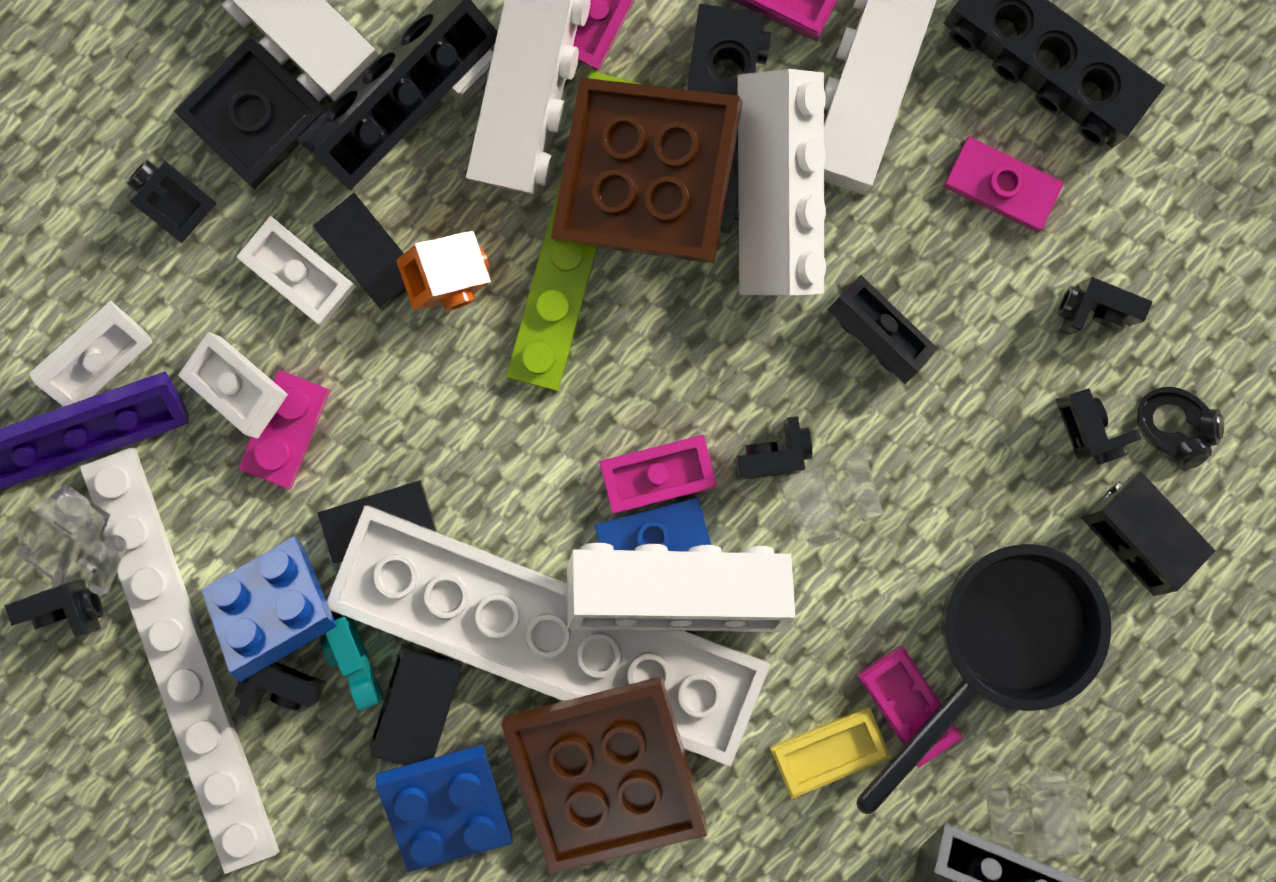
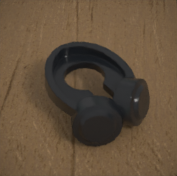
(1186, 452)

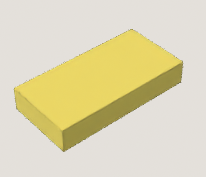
(830, 752)

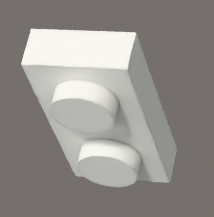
(296, 271)
(91, 356)
(233, 385)

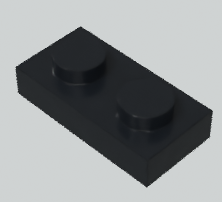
(882, 329)

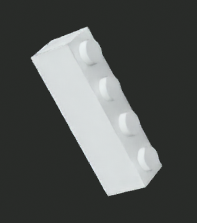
(310, 37)
(870, 88)
(525, 94)
(781, 183)
(679, 589)

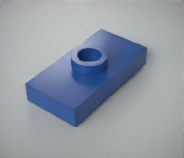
(674, 526)

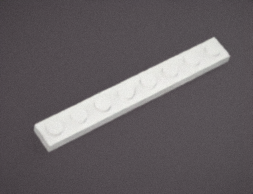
(181, 663)

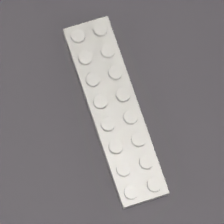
(518, 629)

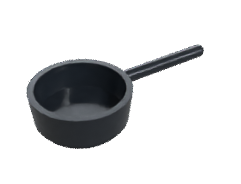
(1022, 633)

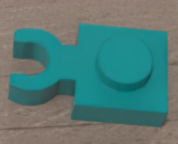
(346, 649)

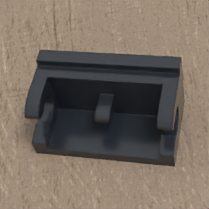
(1148, 535)
(415, 706)

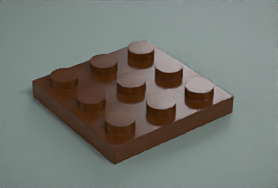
(647, 169)
(605, 775)

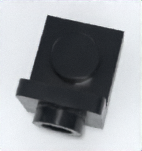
(168, 198)
(1111, 306)
(1086, 423)
(766, 460)
(48, 607)
(288, 688)

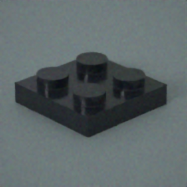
(250, 112)

